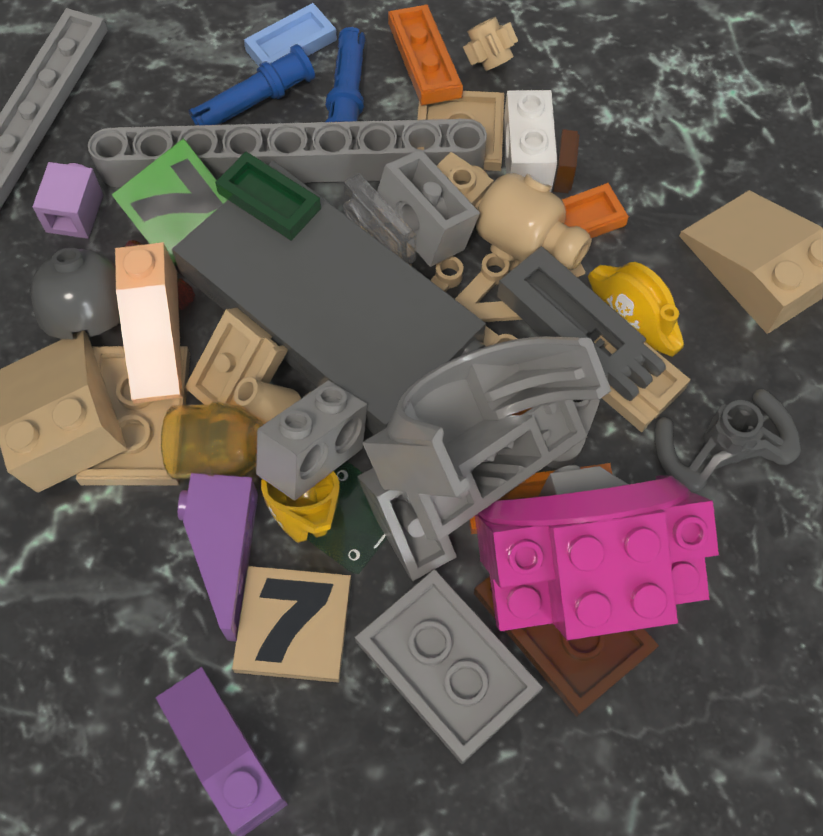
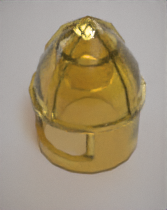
(209, 440)

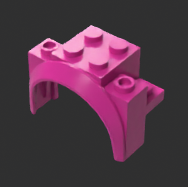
(598, 557)

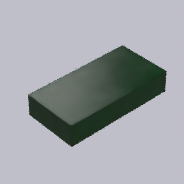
(268, 195)

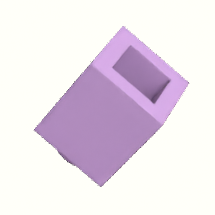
(68, 199)

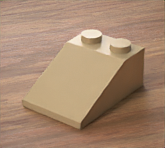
(761, 257)
(56, 414)

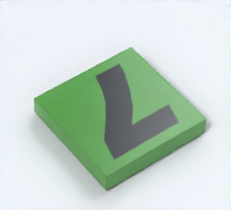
(170, 196)

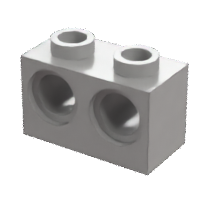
(310, 439)

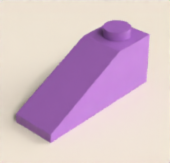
(220, 528)
(220, 753)

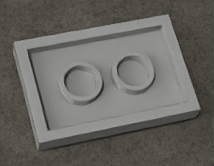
(448, 665)

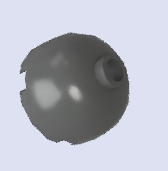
(75, 293)

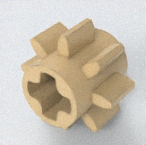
(490, 43)

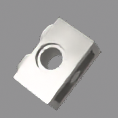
(530, 135)

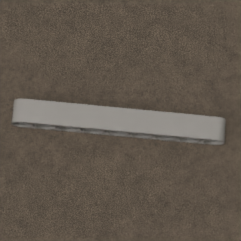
(304, 149)

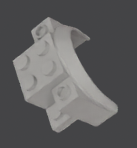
(456, 432)

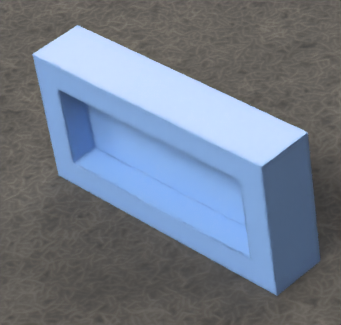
(304, 27)

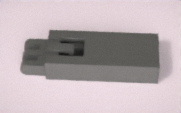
(563, 306)

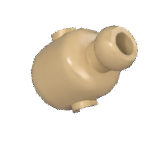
(523, 216)

